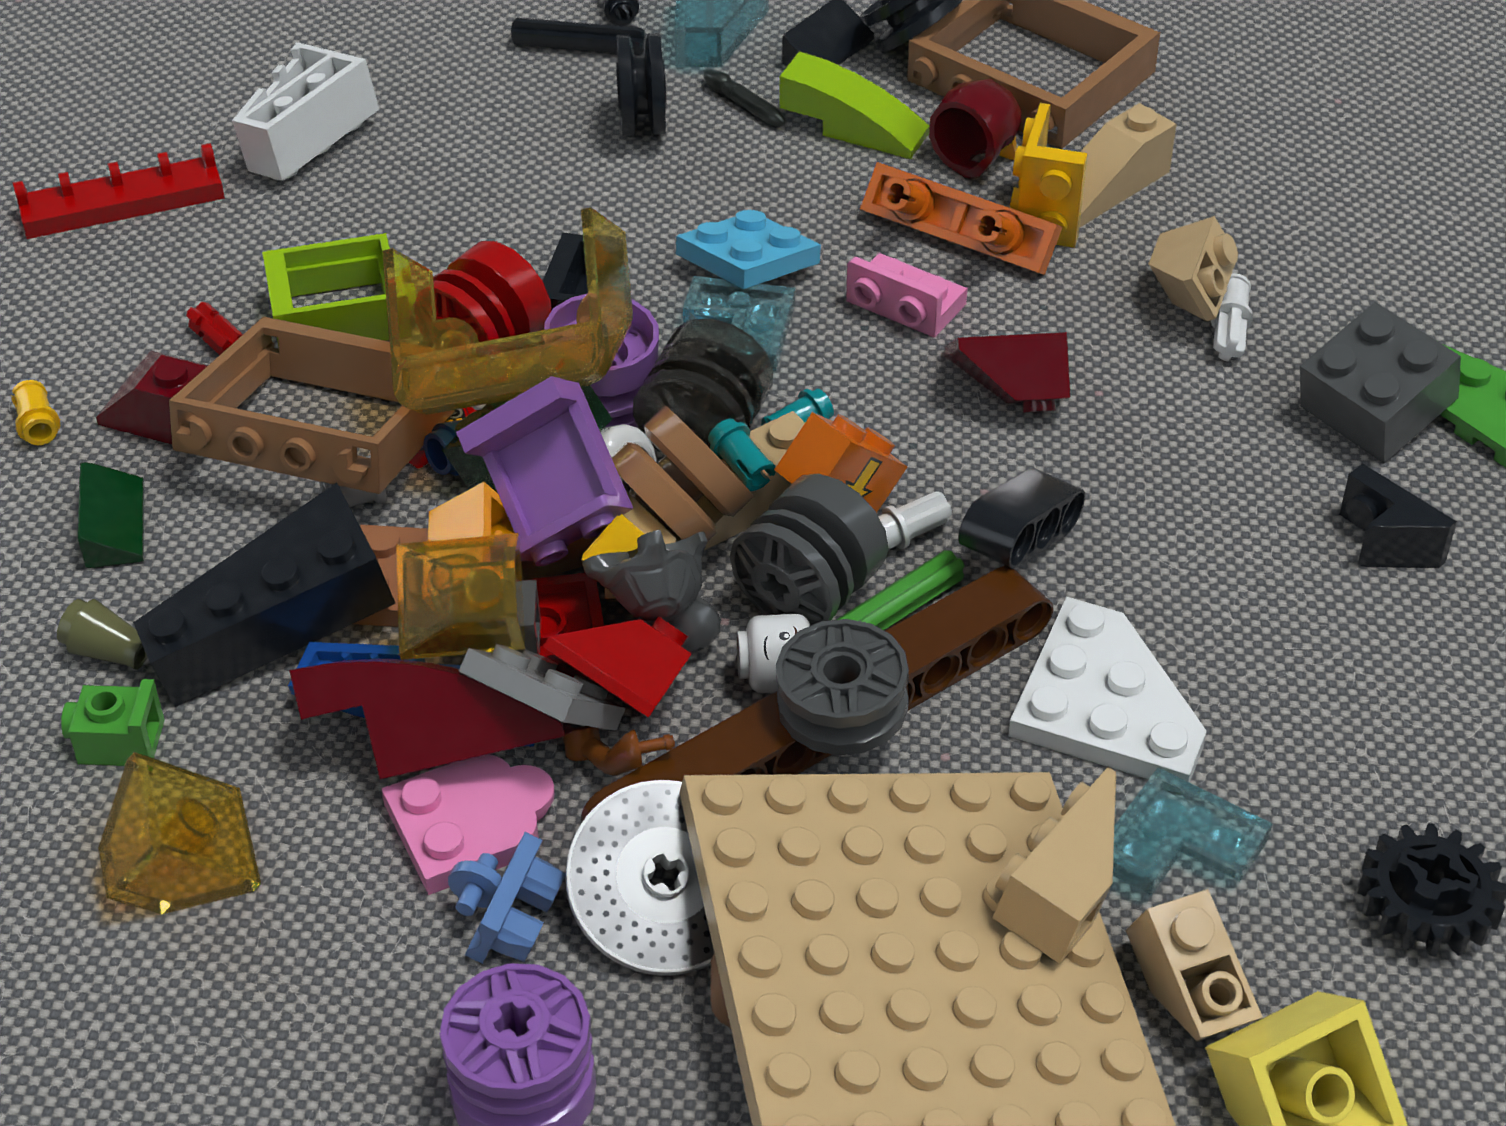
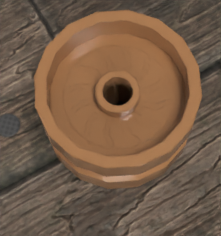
(680, 477)

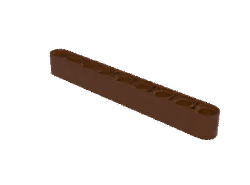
(940, 650)

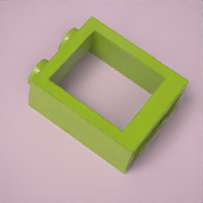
(330, 268)

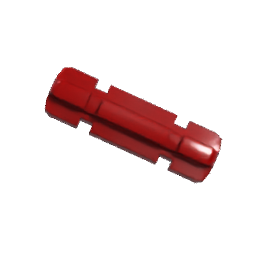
(212, 327)

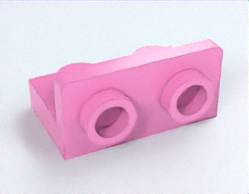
(904, 293)

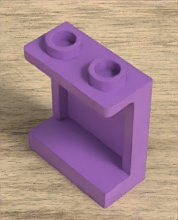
(549, 468)

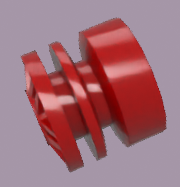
(492, 292)

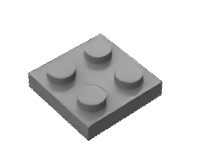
(538, 684)

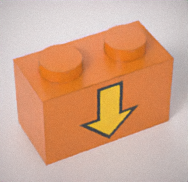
(844, 453)

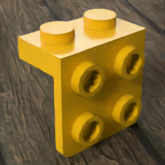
(1049, 179)

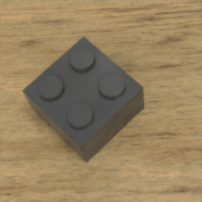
(1379, 381)

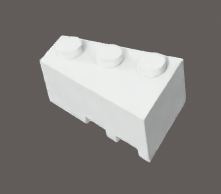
(304, 110)

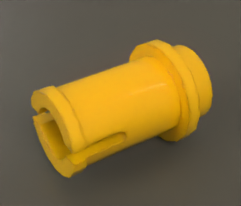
(36, 419)

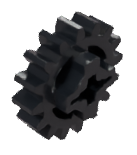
(1432, 889)

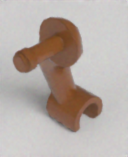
(585, 744)

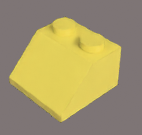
(1307, 1068)

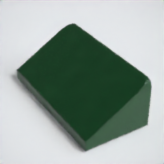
(110, 516)

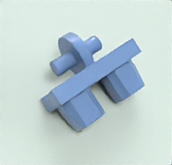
(502, 925)

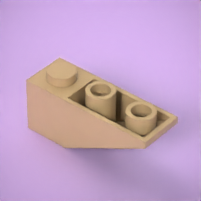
(1066, 876)

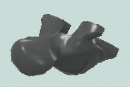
(661, 583)

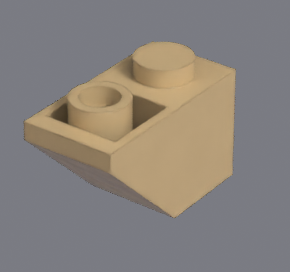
(1195, 266)
(1193, 966)

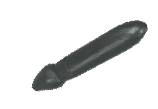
(745, 98)

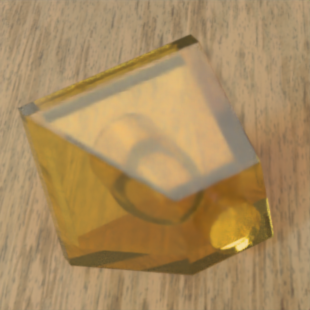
(459, 596)
(175, 839)

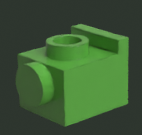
(113, 723)

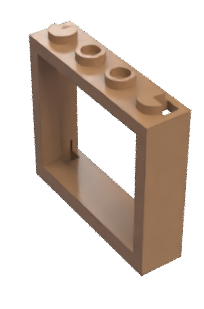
(1122, 44)
(211, 426)

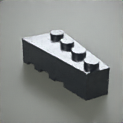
(266, 600)

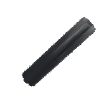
(574, 35)

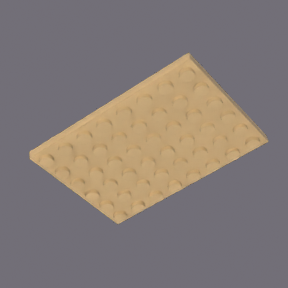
(873, 963)

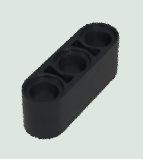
(1021, 517)

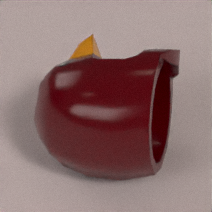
(975, 121)

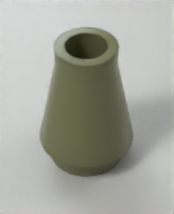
(100, 634)

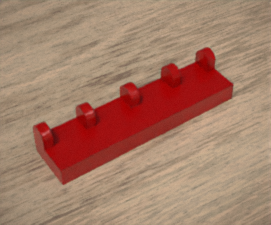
(119, 195)

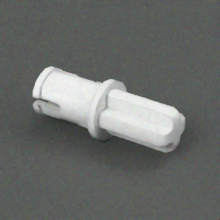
(1233, 319)
(914, 518)

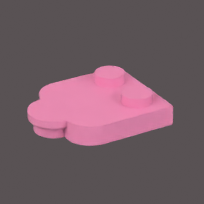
(466, 812)

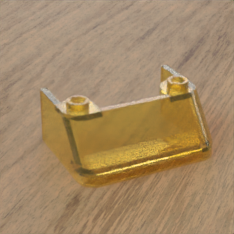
(445, 366)

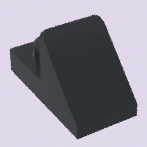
(1396, 523)

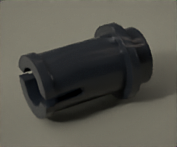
(621, 11)

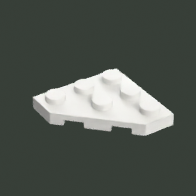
(1106, 698)

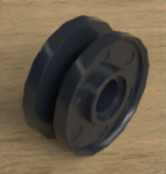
(905, 18)
(641, 85)

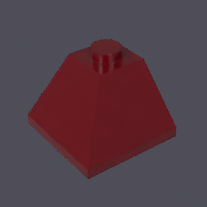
(1017, 367)
(144, 398)

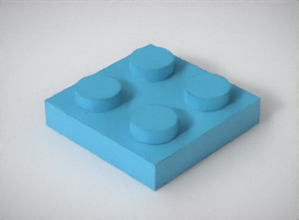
(748, 249)

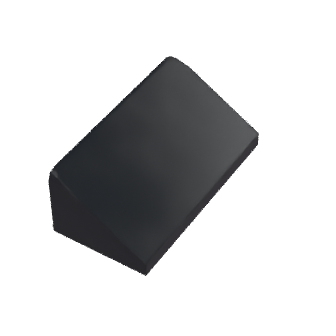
(828, 33)

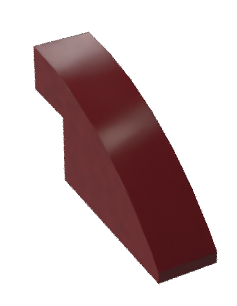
(422, 711)

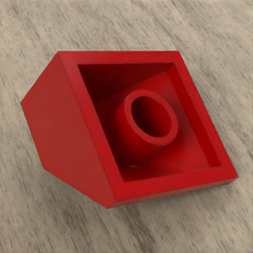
(626, 658)

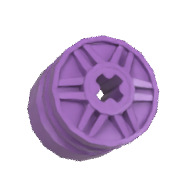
(630, 365)
(519, 1049)

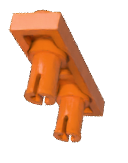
(961, 218)

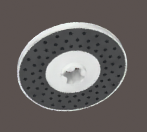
(611, 887)

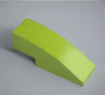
(850, 106)

